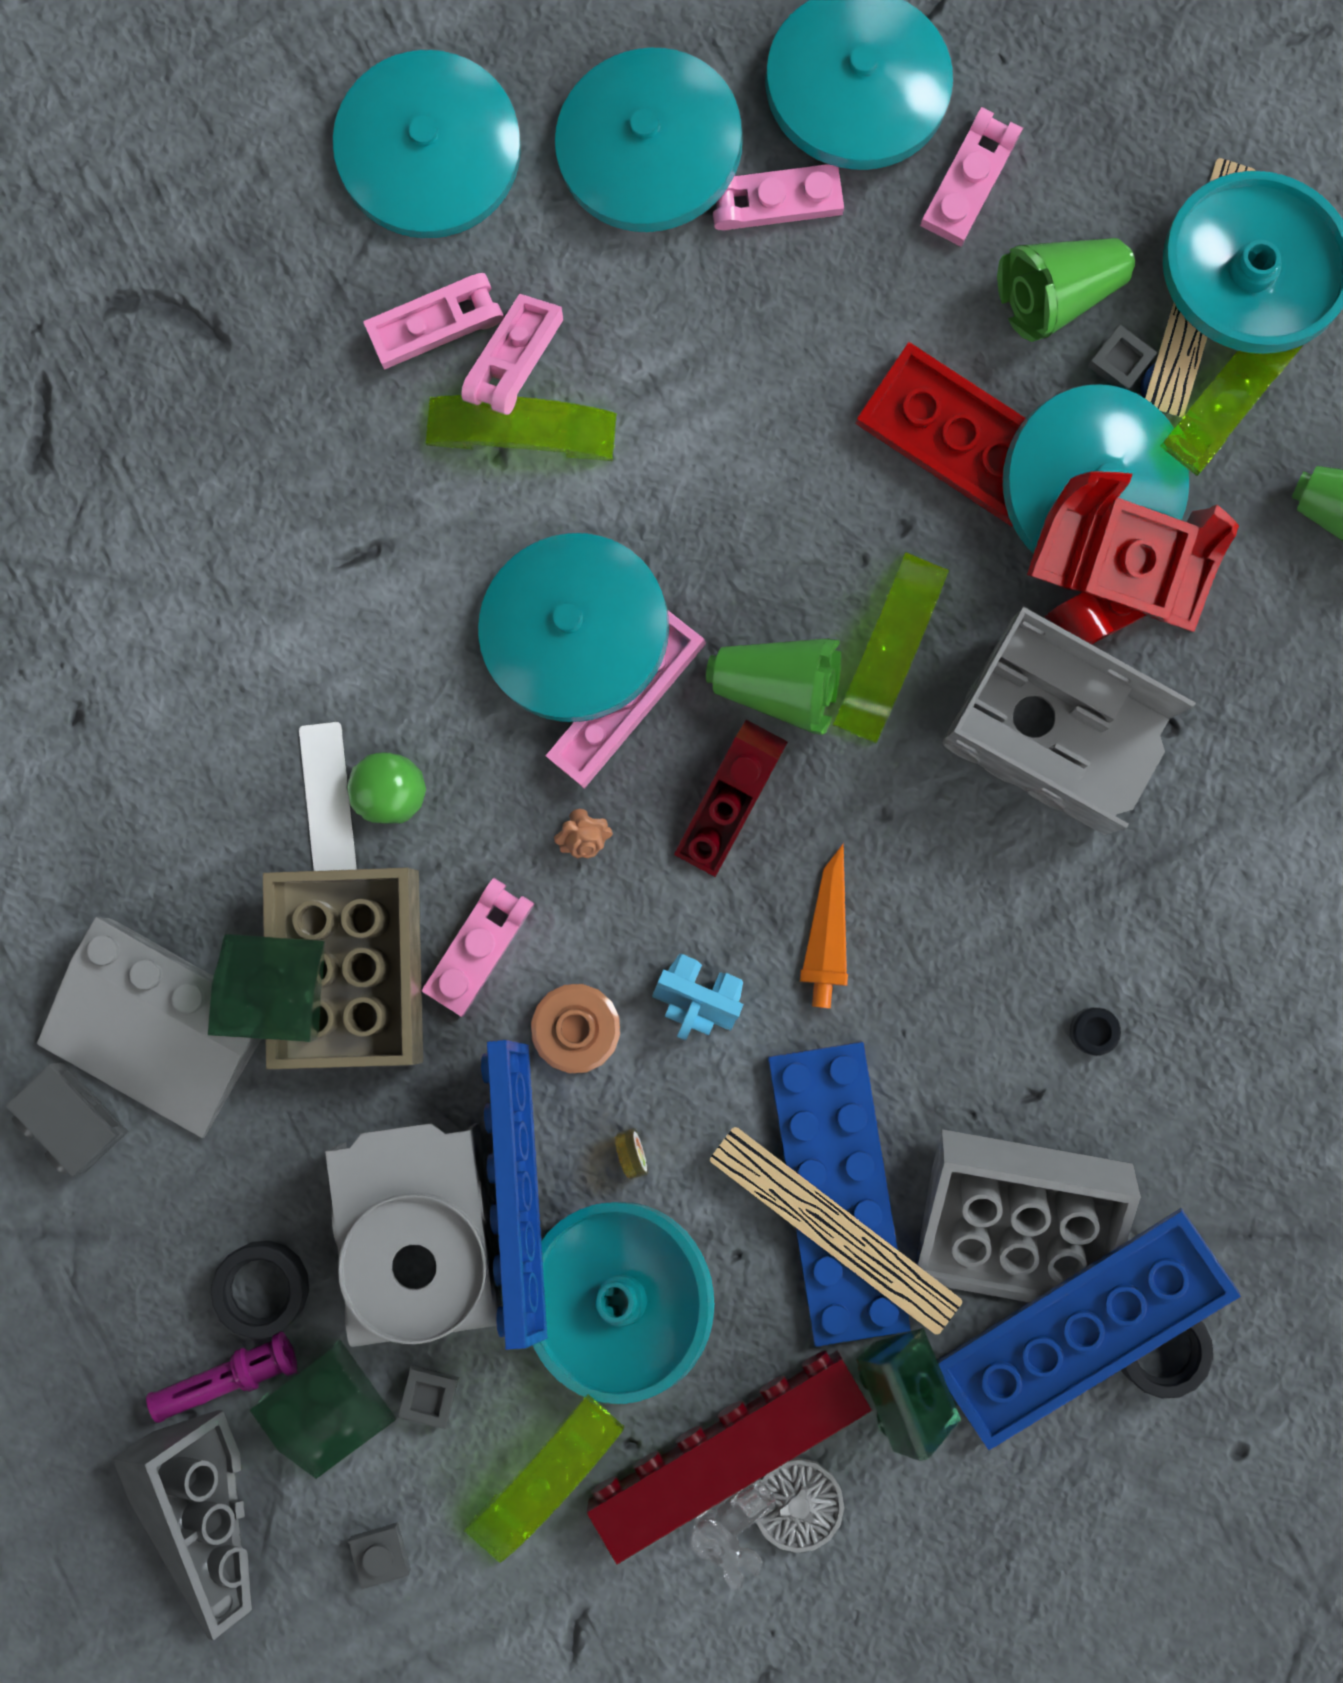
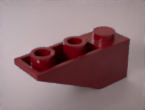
(730, 797)

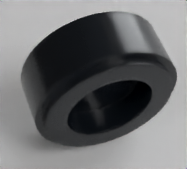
(1095, 1031)

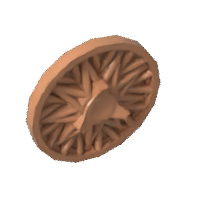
(575, 1028)

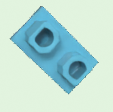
(694, 1004)

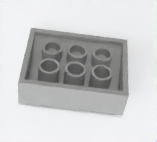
(142, 1026)
(1020, 1215)

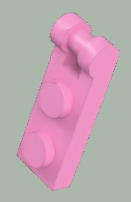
(970, 178)
(781, 197)
(433, 320)
(512, 353)
(476, 949)

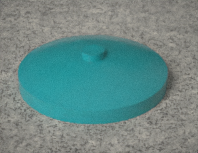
(858, 81)
(649, 139)
(427, 143)
(1256, 262)
(1084, 433)
(573, 627)
(623, 1302)

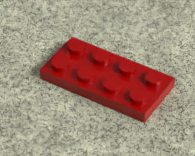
(944, 426)

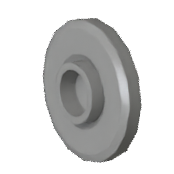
(806, 1506)

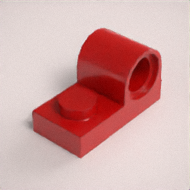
(1092, 617)

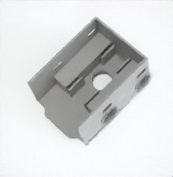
(1102, 728)
(413, 1191)

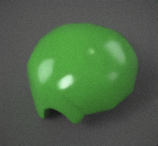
(386, 788)

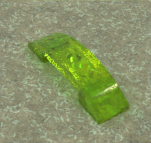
(1223, 406)
(531, 425)
(891, 648)
(545, 1480)

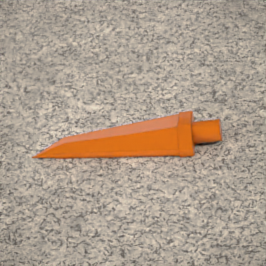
(826, 948)

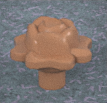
(583, 835)

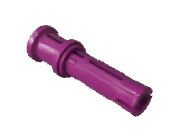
(243, 1371)

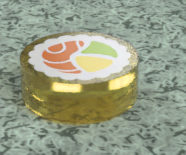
(631, 1154)

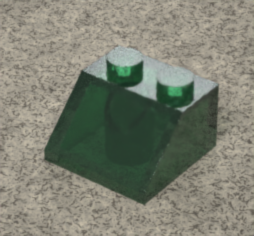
(267, 988)
(908, 1393)
(323, 1411)

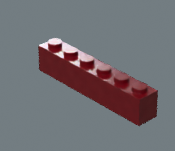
(726, 1455)

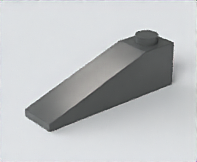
(190, 1507)

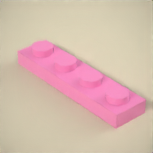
(592, 743)

